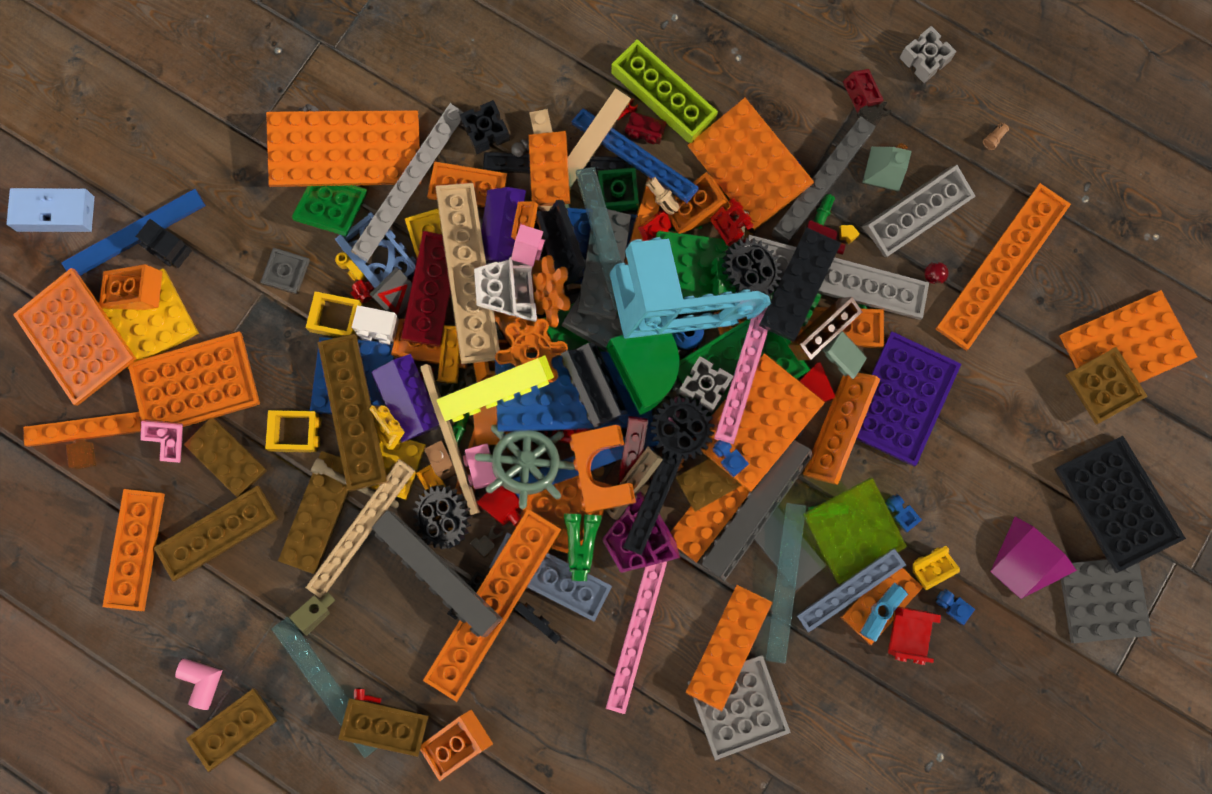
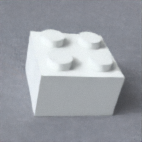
(375, 324)

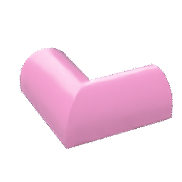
(168, 434)
(205, 681)

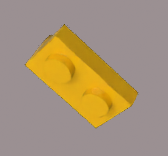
(387, 427)
(935, 567)

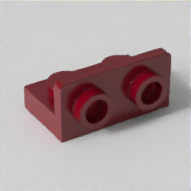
(862, 89)
(645, 128)

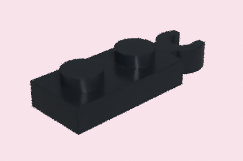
(541, 623)

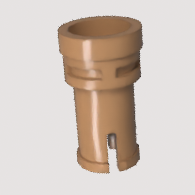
(994, 138)

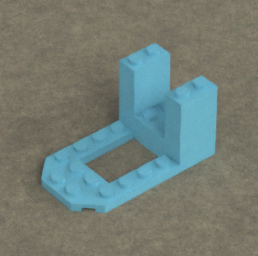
(651, 295)

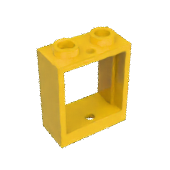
(316, 313)
(273, 429)

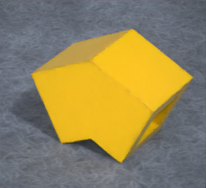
(848, 233)

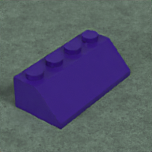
(498, 223)
(406, 397)

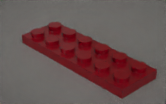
(428, 293)

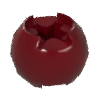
(936, 273)

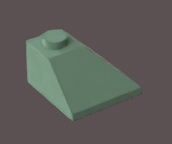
(886, 167)

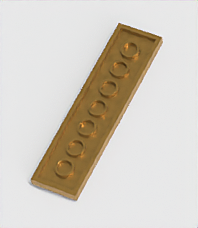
(351, 412)

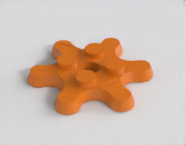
(550, 291)
(536, 340)

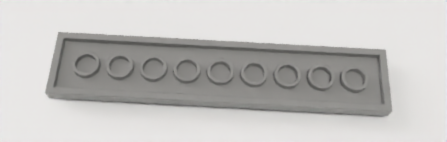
(863, 283)

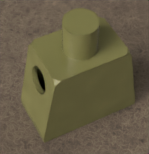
(308, 621)

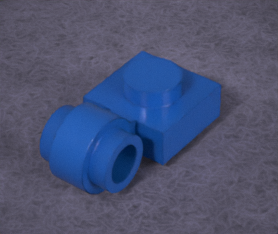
(734, 461)
(906, 517)
(958, 608)

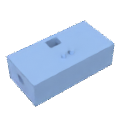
(50, 210)

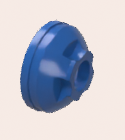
(688, 343)

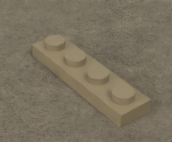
(638, 476)

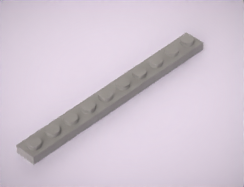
(407, 183)

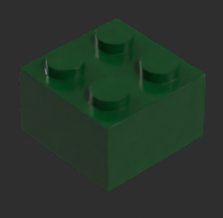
(619, 189)

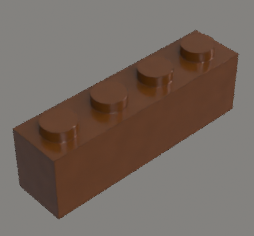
(825, 328)

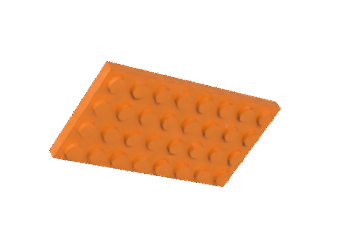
(340, 147)

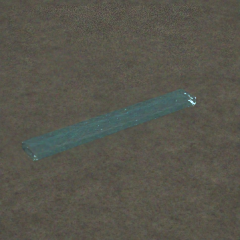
(599, 223)
(785, 583)
(315, 673)

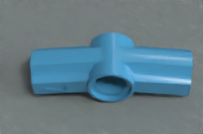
(890, 601)

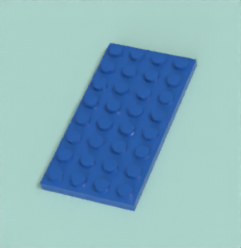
(558, 403)

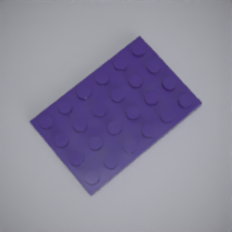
(907, 398)

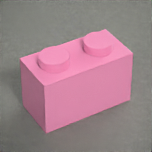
(527, 245)
(481, 472)

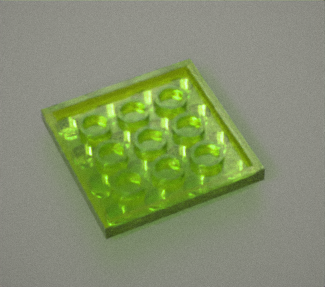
(854, 529)

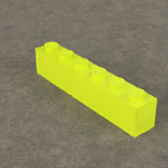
(495, 388)

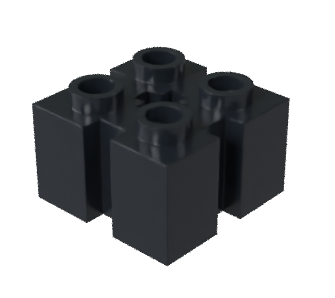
(487, 117)
(163, 244)

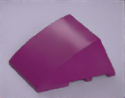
(658, 549)
(1029, 560)

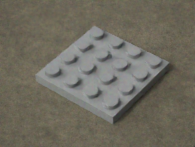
(749, 715)

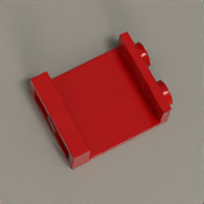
(912, 634)

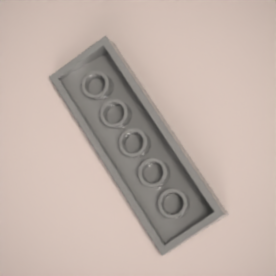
(919, 210)

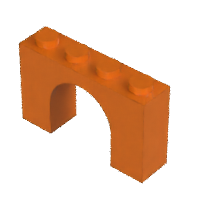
(586, 447)

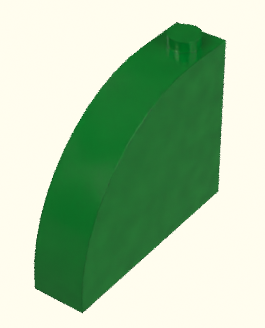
(646, 367)

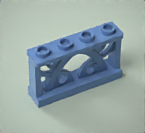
(390, 243)

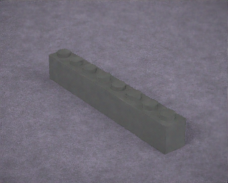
(823, 181)
(756, 511)
(437, 574)

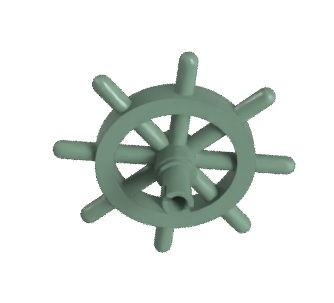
(525, 463)

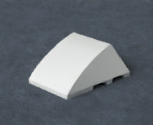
(506, 288)

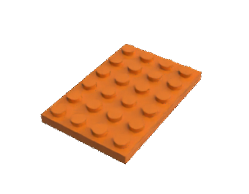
(750, 163)
(1141, 331)
(74, 336)
(195, 382)
(771, 420)

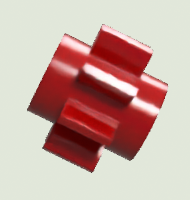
(362, 291)

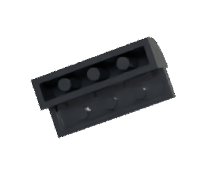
(560, 241)
(594, 384)

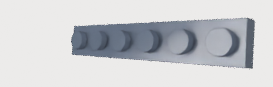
(851, 590)

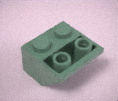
(846, 354)

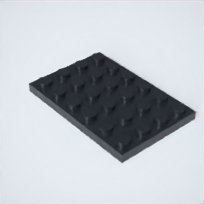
(1119, 504)

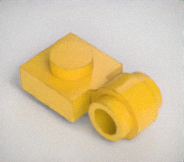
(345, 262)

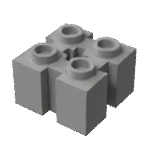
(927, 54)
(703, 373)

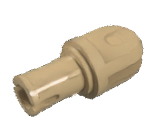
(663, 196)

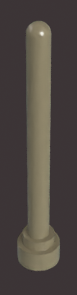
(320, 467)

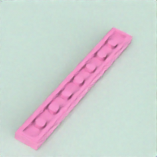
(742, 381)
(635, 637)

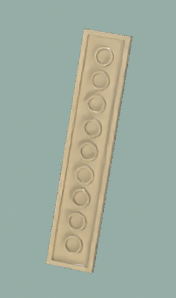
(463, 254)

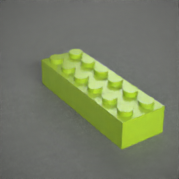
(663, 91)

